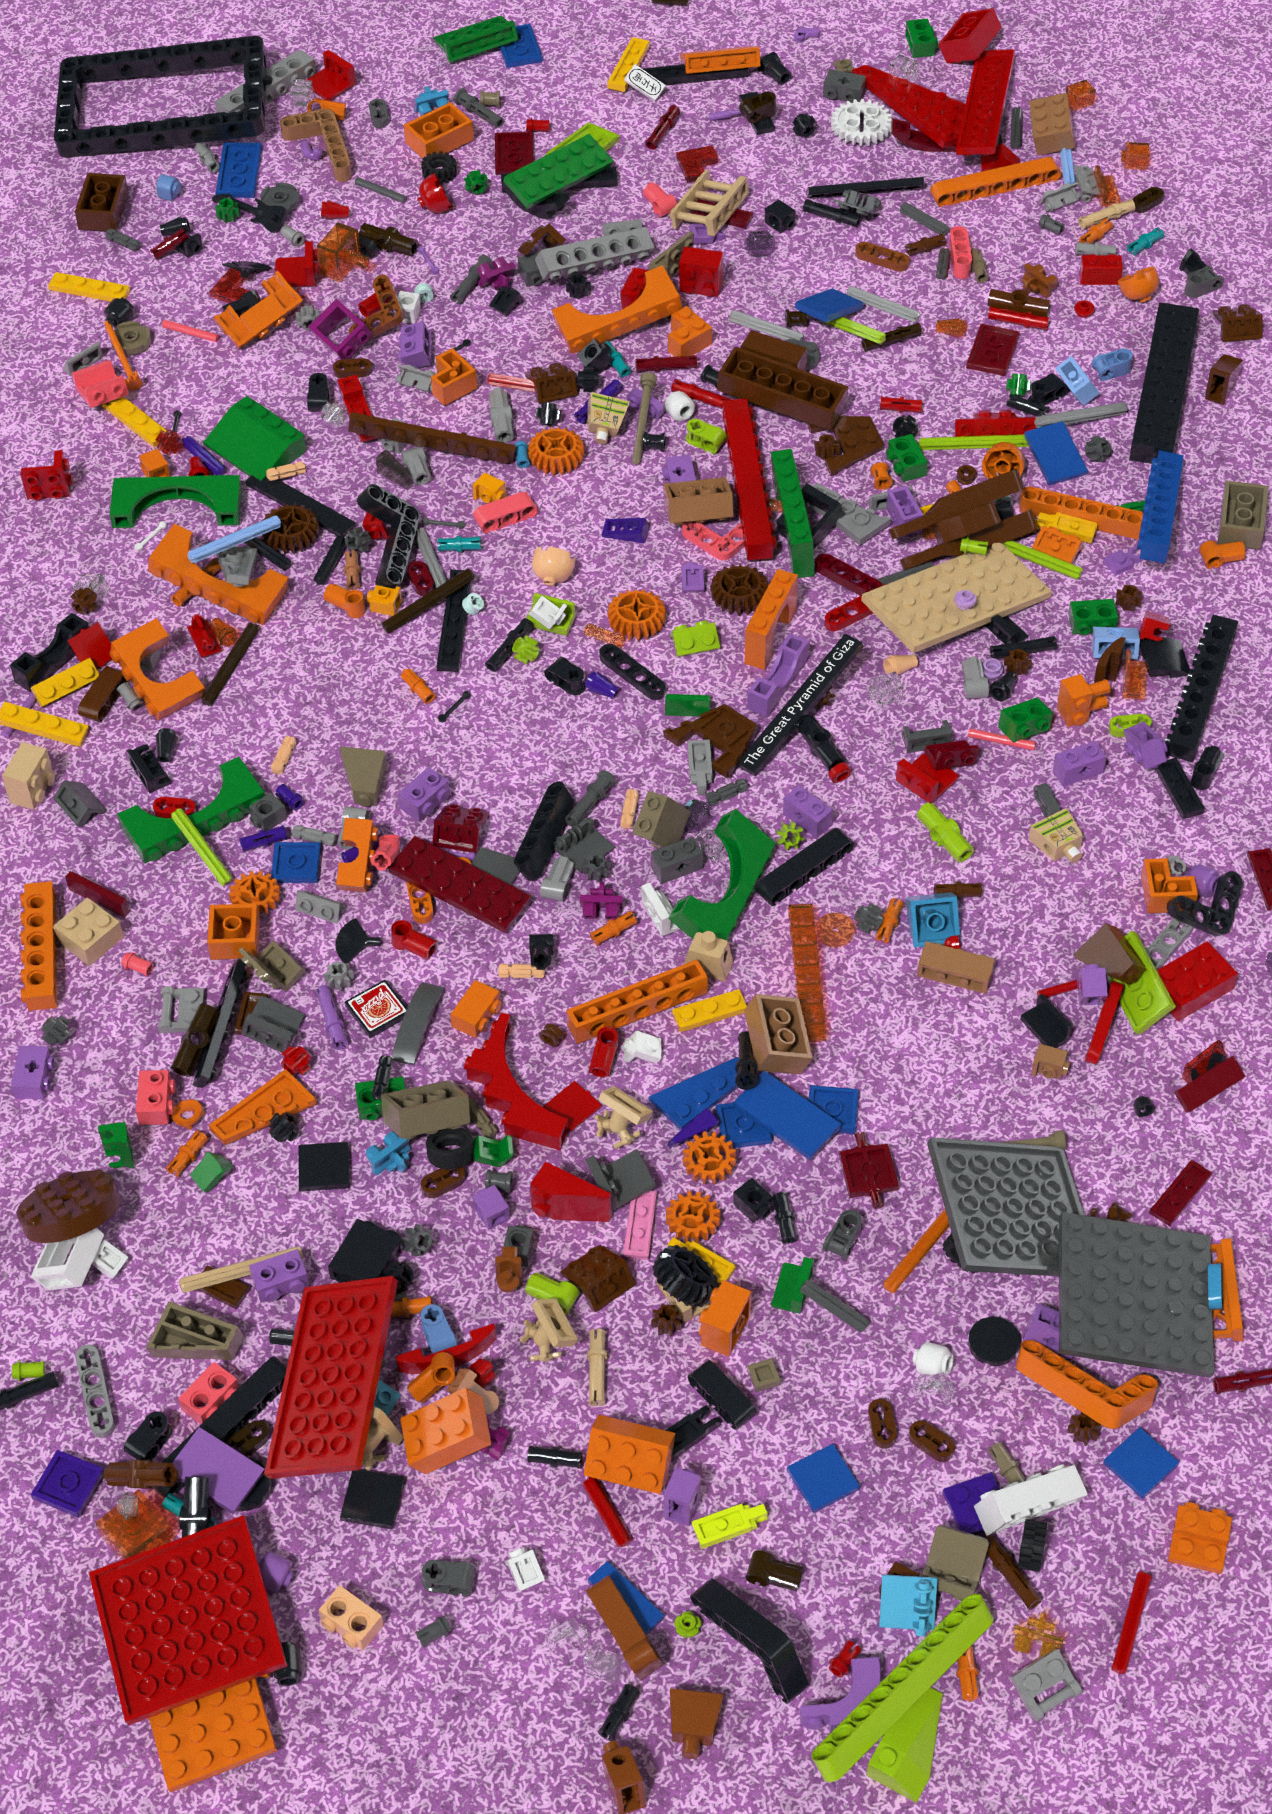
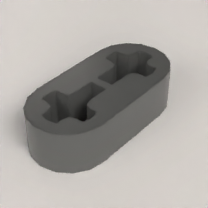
(382, 112)
(1045, 800)

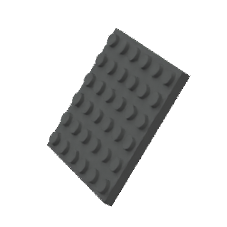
(1004, 1203)
(1134, 1295)

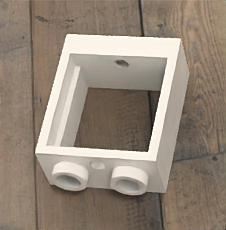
(50, 1269)

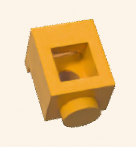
(488, 488)
(384, 600)

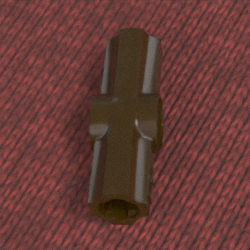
(389, 239)
(189, 1052)

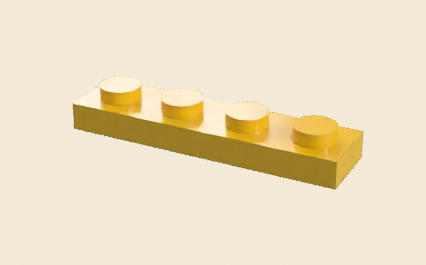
(632, 55)
(87, 287)
(134, 419)
(43, 724)

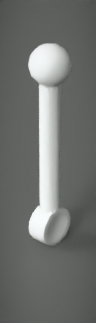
(139, 546)

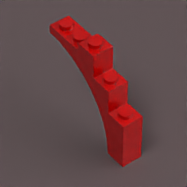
(521, 1114)

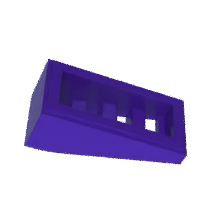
(638, 533)
(703, 1122)

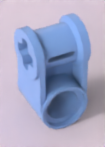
(1113, 365)
(437, 1333)

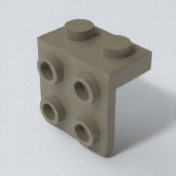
(671, 256)
(274, 966)
(956, 1561)

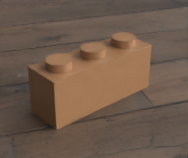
(956, 967)

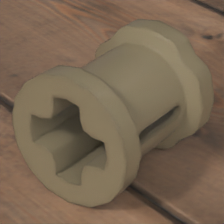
(490, 98)

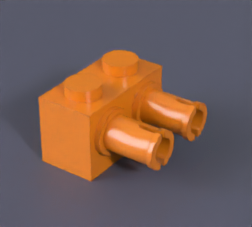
(1079, 698)

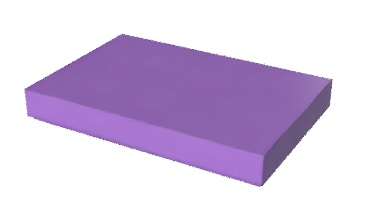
(229, 1471)

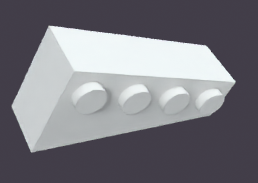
(1029, 1498)

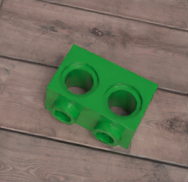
(921, 38)
(906, 458)
(1090, 614)
(1025, 719)
(373, 1110)

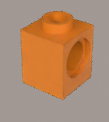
(154, 464)

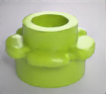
(687, 1631)

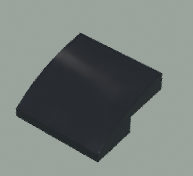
(1164, 657)

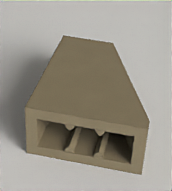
(364, 773)

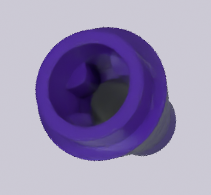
(601, 685)

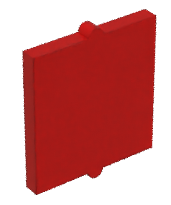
(91, 644)
(573, 1104)

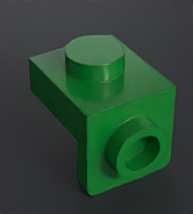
(492, 1151)

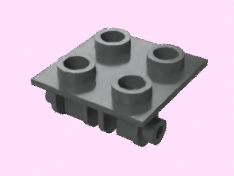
(853, 200)
(581, 843)

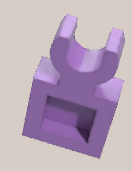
(701, 236)
(1120, 562)

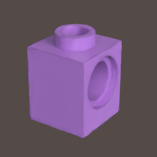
(491, 1207)

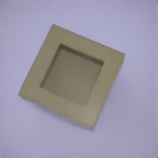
(763, 1375)

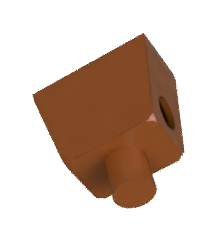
(694, 1719)
(623, 1778)

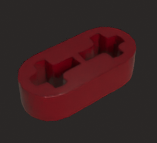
(423, 577)

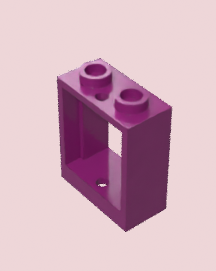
(329, 320)

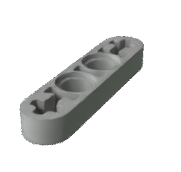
(1165, 949)
(94, 1391)

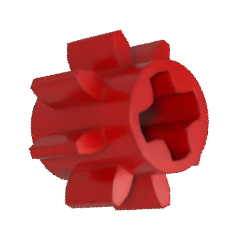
(296, 1060)

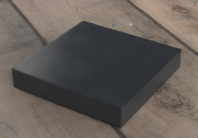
(323, 1166)
(372, 1499)

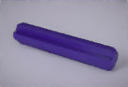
(207, 459)

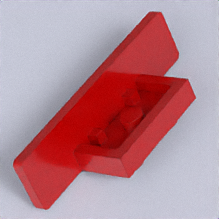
(991, 424)

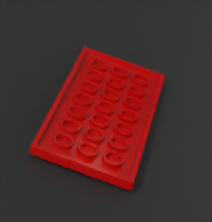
(331, 1378)

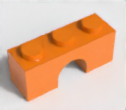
(357, 874)

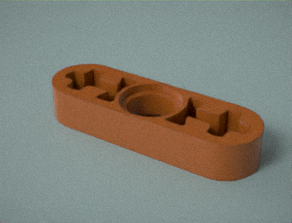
(893, 264)

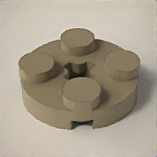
(140, 334)

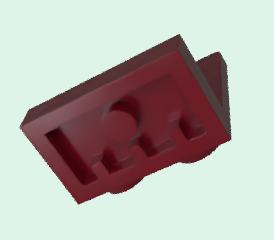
(459, 828)

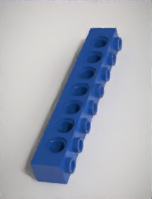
(1160, 506)

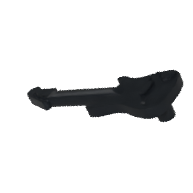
(269, 216)

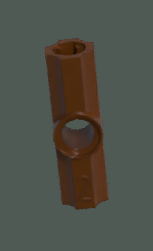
(1018, 301)
(140, 1474)

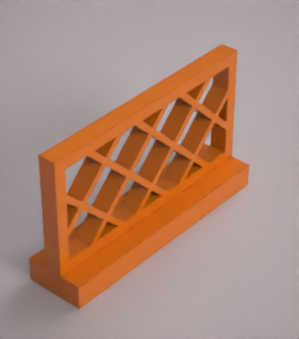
(721, 59)
(1229, 1293)

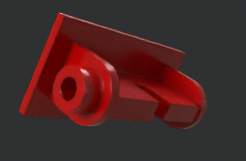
(203, 636)

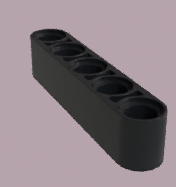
(543, 831)
(803, 866)

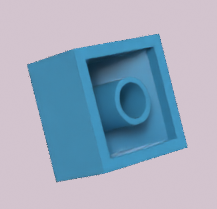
(932, 918)

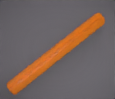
(917, 1253)

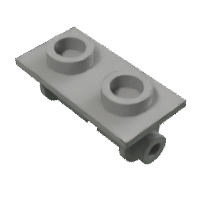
(1086, 182)
(1067, 193)
(621, 226)
(410, 374)
(318, 906)

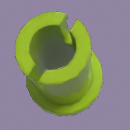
(973, 546)
(27, 1370)

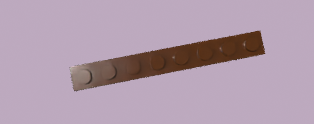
(431, 438)

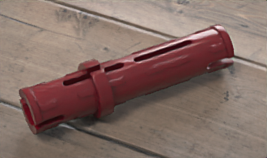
(665, 122)
(656, 364)
(1224, 1384)

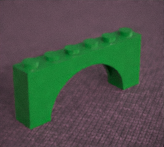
(789, 493)
(136, 494)
(157, 836)
(747, 852)

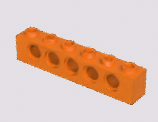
(39, 946)
(637, 1001)

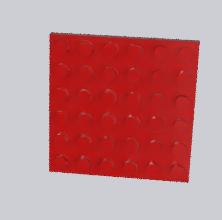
(186, 1620)

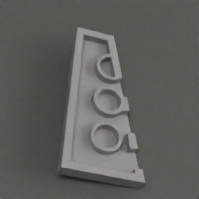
(855, 521)
(237, 564)

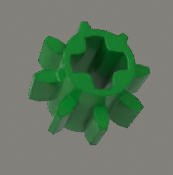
(476, 182)
(227, 210)
(1018, 384)

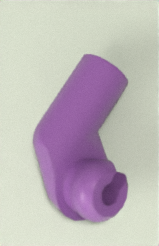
(804, 33)
(315, 154)

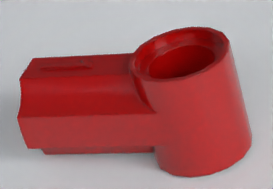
(371, 304)
(411, 940)
(604, 1052)

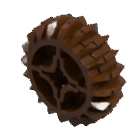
(297, 528)
(739, 583)

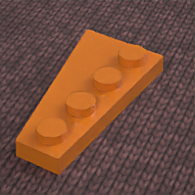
(253, 1113)

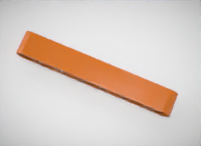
(995, 181)
(1108, 517)

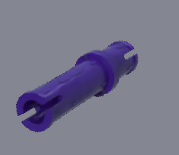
(609, 390)

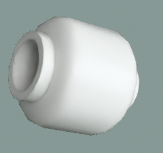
(679, 406)
(933, 1359)

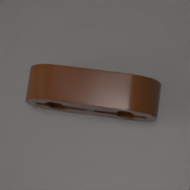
(352, 367)
(443, 1182)
(887, 1422)
(929, 1443)

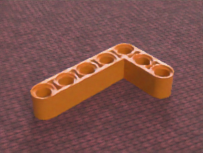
(1083, 1391)

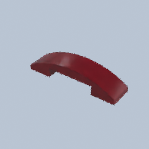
(916, 139)

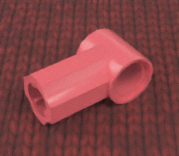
(659, 199)
(386, 852)

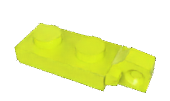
(728, 1524)

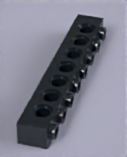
(1202, 688)

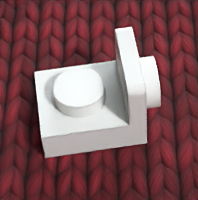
(109, 1259)
(524, 1568)

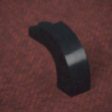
(544, 209)

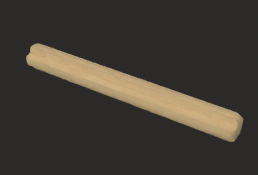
(225, 1273)

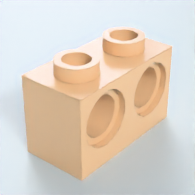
(355, 1614)

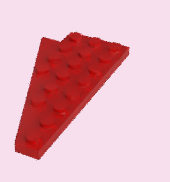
(927, 110)

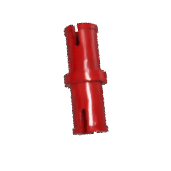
(901, 404)

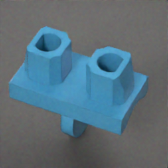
(429, 100)
(390, 1157)

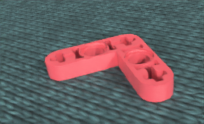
(718, 542)

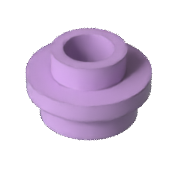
(965, 599)
(995, 665)

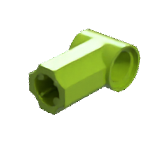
(545, 1288)

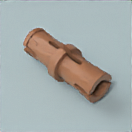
(352, 570)

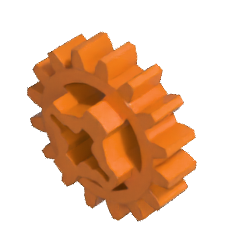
(266, 891)
(709, 1157)
(692, 1216)

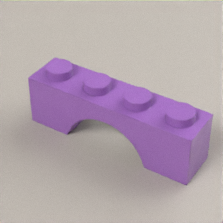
(789, 660)

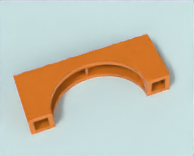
(655, 303)
(250, 601)

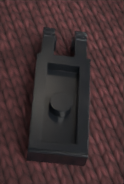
(690, 1432)

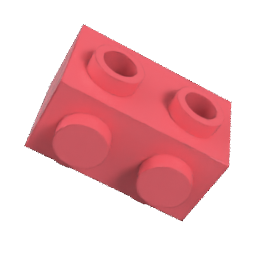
(154, 1097)

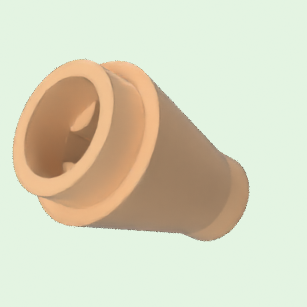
(899, 663)

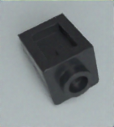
(190, 246)
(505, 300)

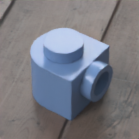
(168, 187)

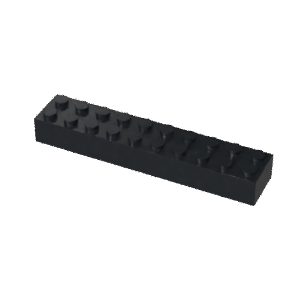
(1164, 382)

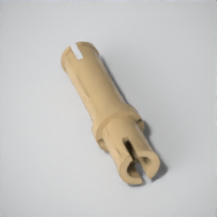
(1114, 211)
(597, 1358)

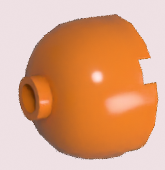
(1140, 284)
(1002, 459)

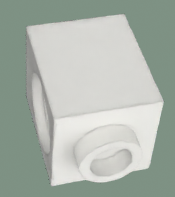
(411, 306)

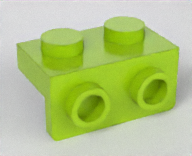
(565, 625)
(695, 639)

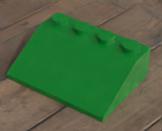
(255, 439)

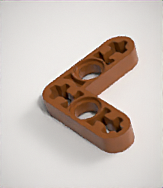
(384, 315)

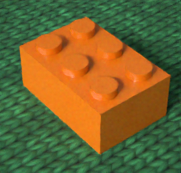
(439, 131)
(445, 1431)
(629, 1454)

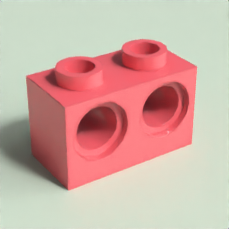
(204, 1391)

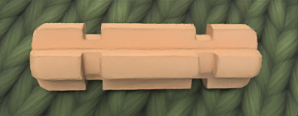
(286, 471)
(283, 755)
(629, 809)
(519, 971)

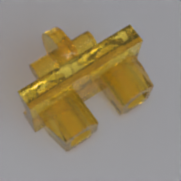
(1024, 1636)

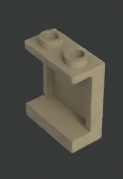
(661, 820)

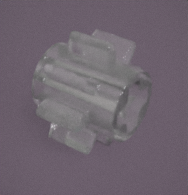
(333, 413)

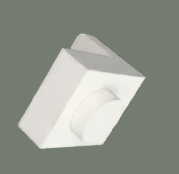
(547, 612)
(643, 1047)

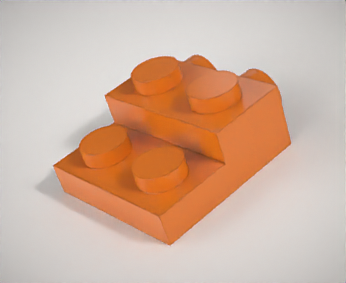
(1200, 1538)

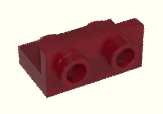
(951, 754)

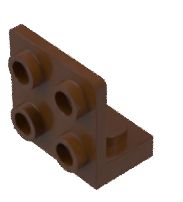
(549, 236)
(1239, 322)
(552, 382)
(600, 1276)

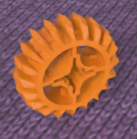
(556, 455)
(623, 614)

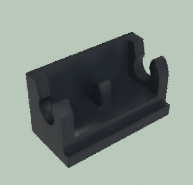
(148, 768)

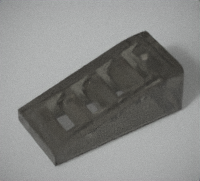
(392, 469)

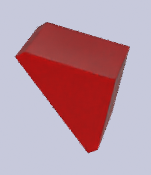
(1001, 158)

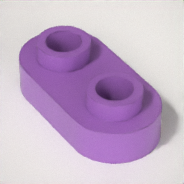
(655, 406)

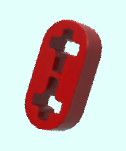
(172, 805)

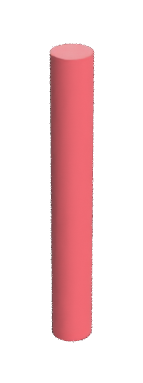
(190, 331)
(1002, 739)

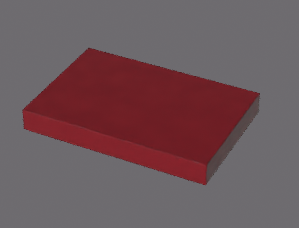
(512, 151)
(993, 349)

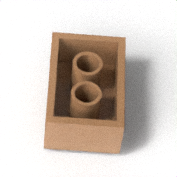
(1052, 124)
(698, 500)
(778, 1034)

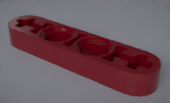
(828, 566)

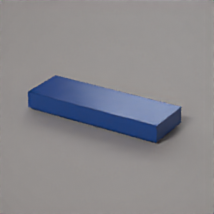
(642, 1608)

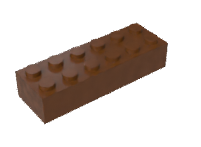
(782, 388)

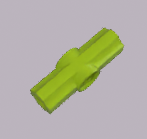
(945, 832)

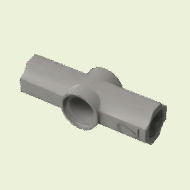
(501, 415)

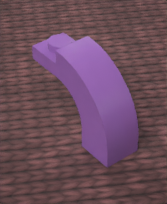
(864, 1679)

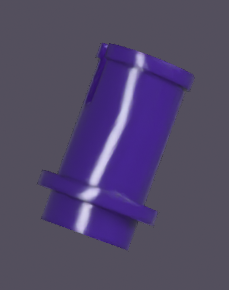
(289, 797)

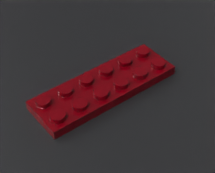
(460, 884)

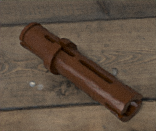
(1003, 1562)

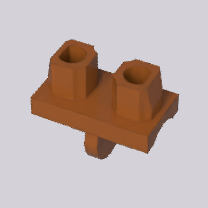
(1035, 280)
(509, 1269)

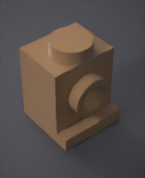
(1050, 1062)

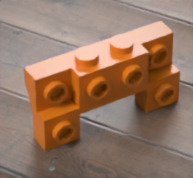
(262, 316)

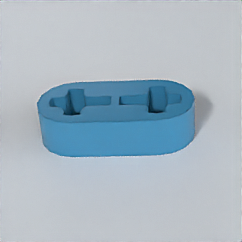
(1214, 1287)

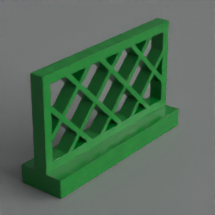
(477, 38)

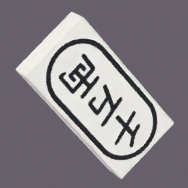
(644, 83)

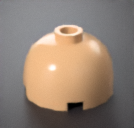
(552, 565)

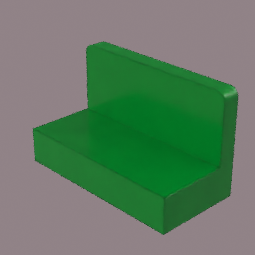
(686, 704)
(787, 1292)

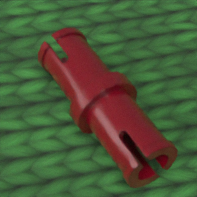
(169, 244)

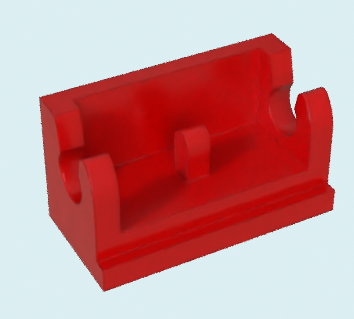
(1152, 624)

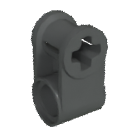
(1202, 282)
(842, 1238)
(451, 1577)

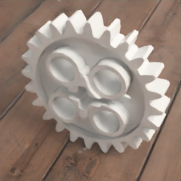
(846, 122)

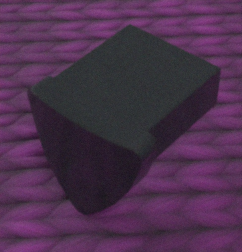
(1191, 262)

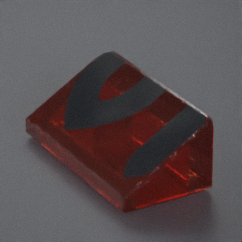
(1204, 1061)

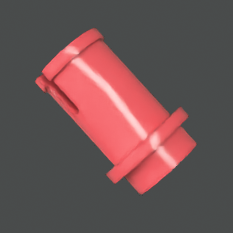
(131, 961)

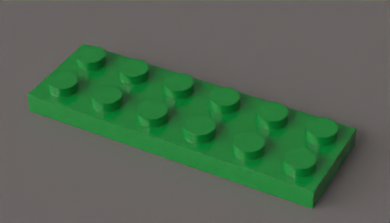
(558, 171)

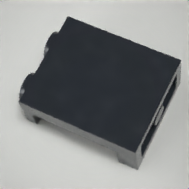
(364, 1252)

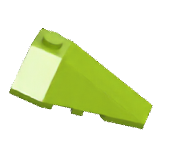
(907, 1748)

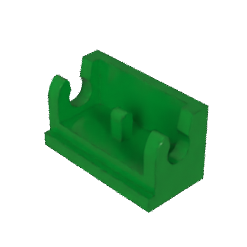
(117, 1143)

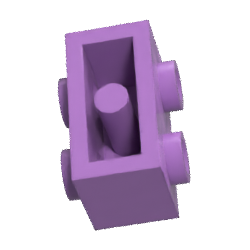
(415, 345)
(1145, 746)
(424, 794)
(279, 1276)

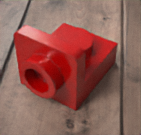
(375, 527)

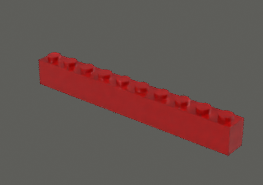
(747, 479)

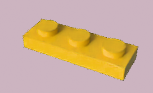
(65, 682)
(709, 1010)

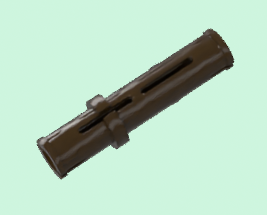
(900, 334)

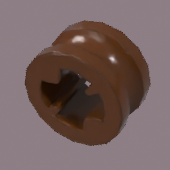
(966, 469)
(551, 1035)

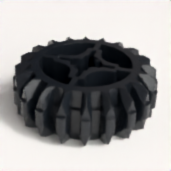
(685, 1275)

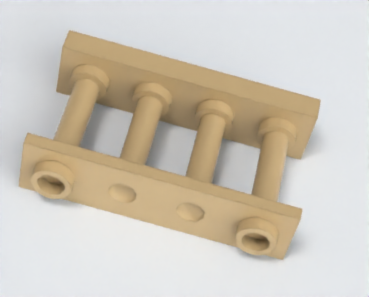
(717, 214)

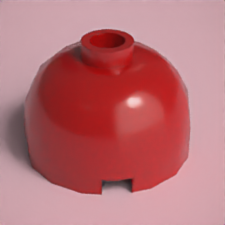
(433, 195)

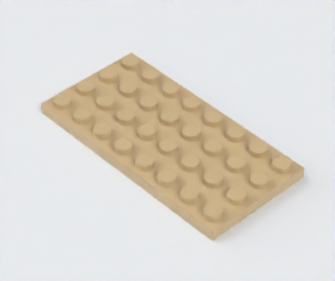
(923, 606)

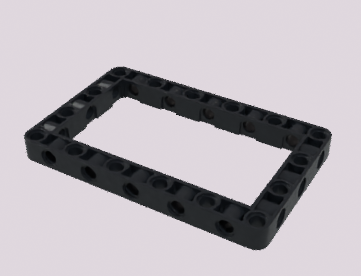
(171, 131)

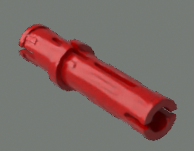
(1014, 317)
(699, 394)

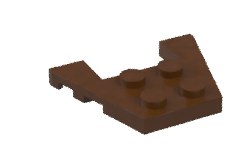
(856, 438)
(725, 730)

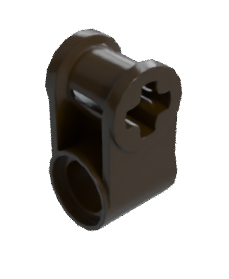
(760, 107)

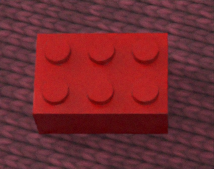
(970, 36)
(1197, 979)

